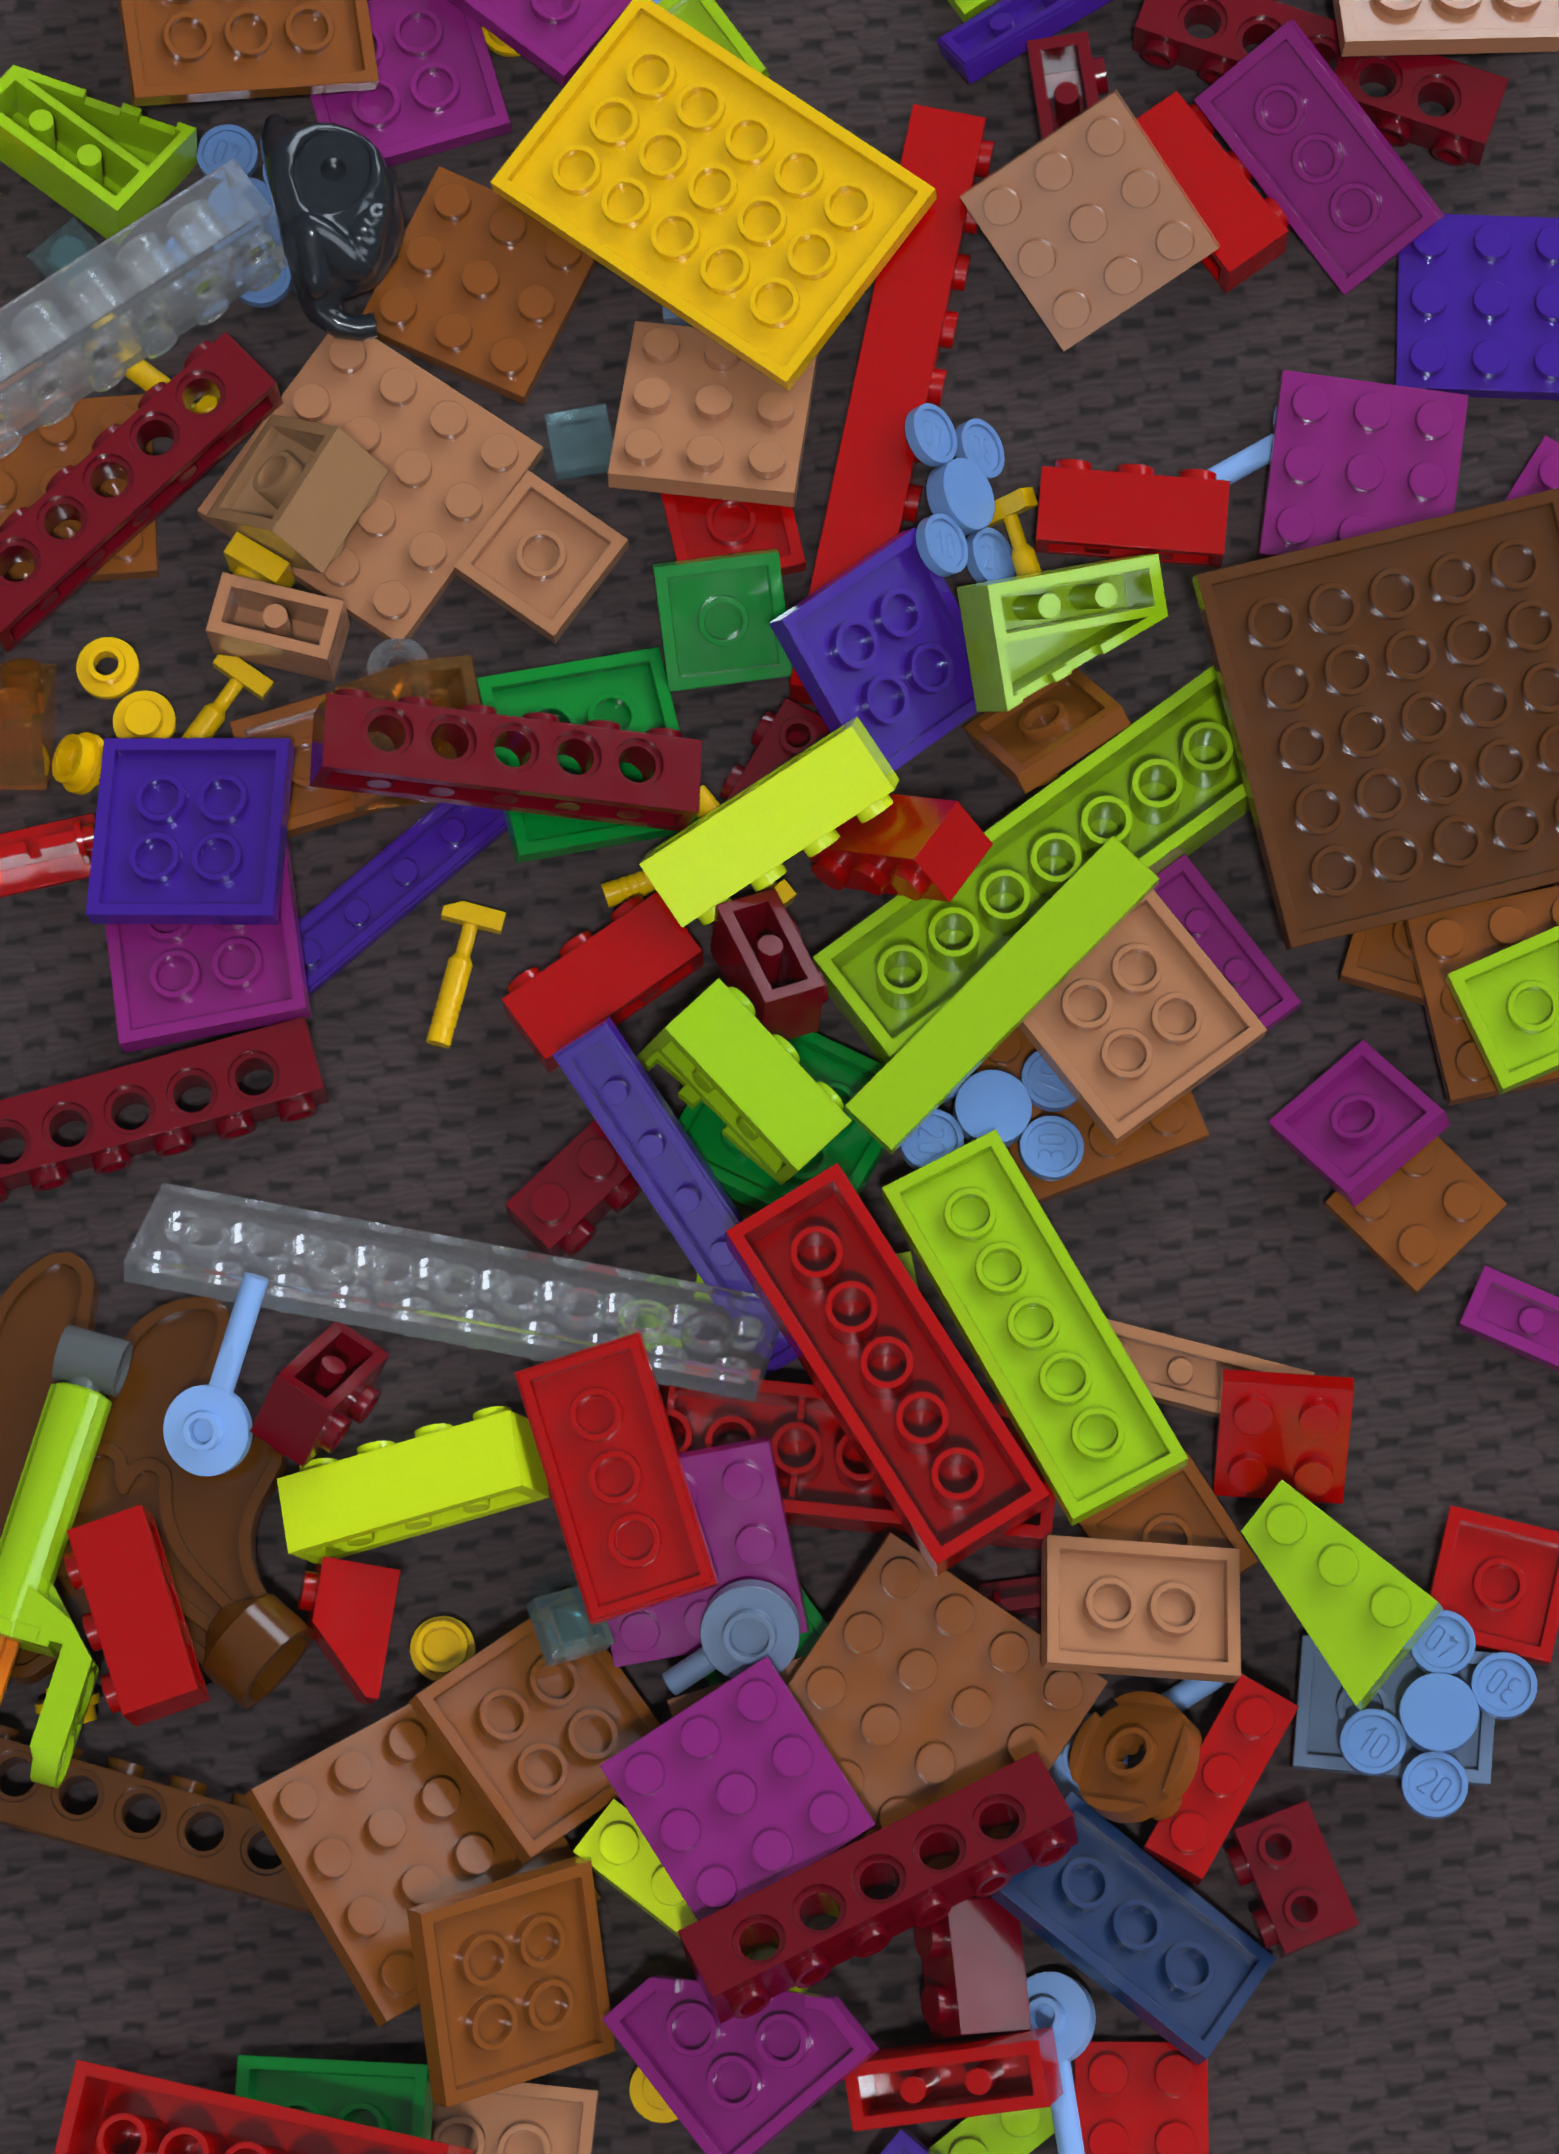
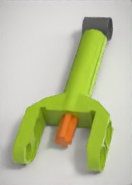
(37, 1537)

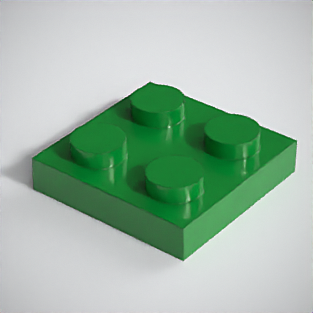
(718, 619)

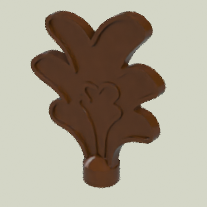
(204, 1522)

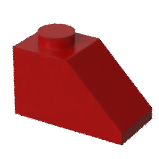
(351, 1619)

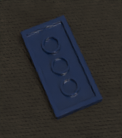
(1140, 1934)

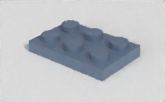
(1327, 1707)

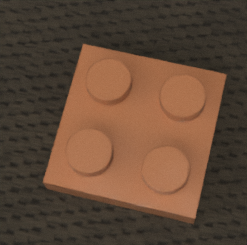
(541, 556)

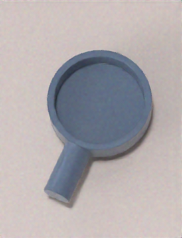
(738, 1630)

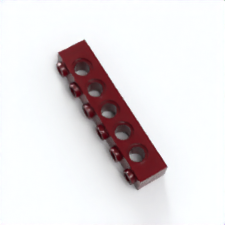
(1467, 92)
(153, 482)
(349, 761)
(159, 1084)
(896, 1856)

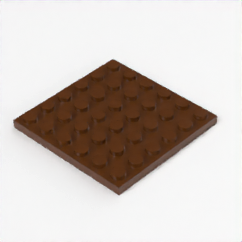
(1397, 714)

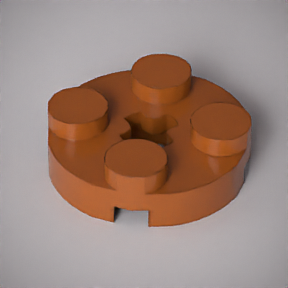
(1162, 1776)

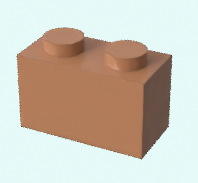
(278, 626)

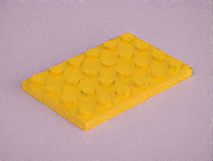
(714, 191)

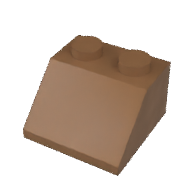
(299, 491)

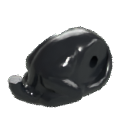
(334, 218)

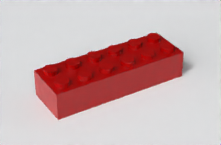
(887, 1369)
(145, 2114)

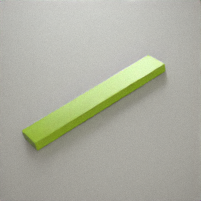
(1001, 995)

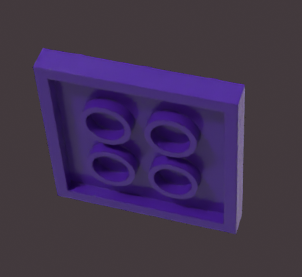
(1480, 308)
(884, 649)
(190, 831)

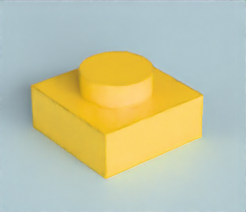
(255, 562)

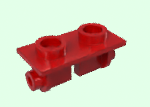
(46, 855)

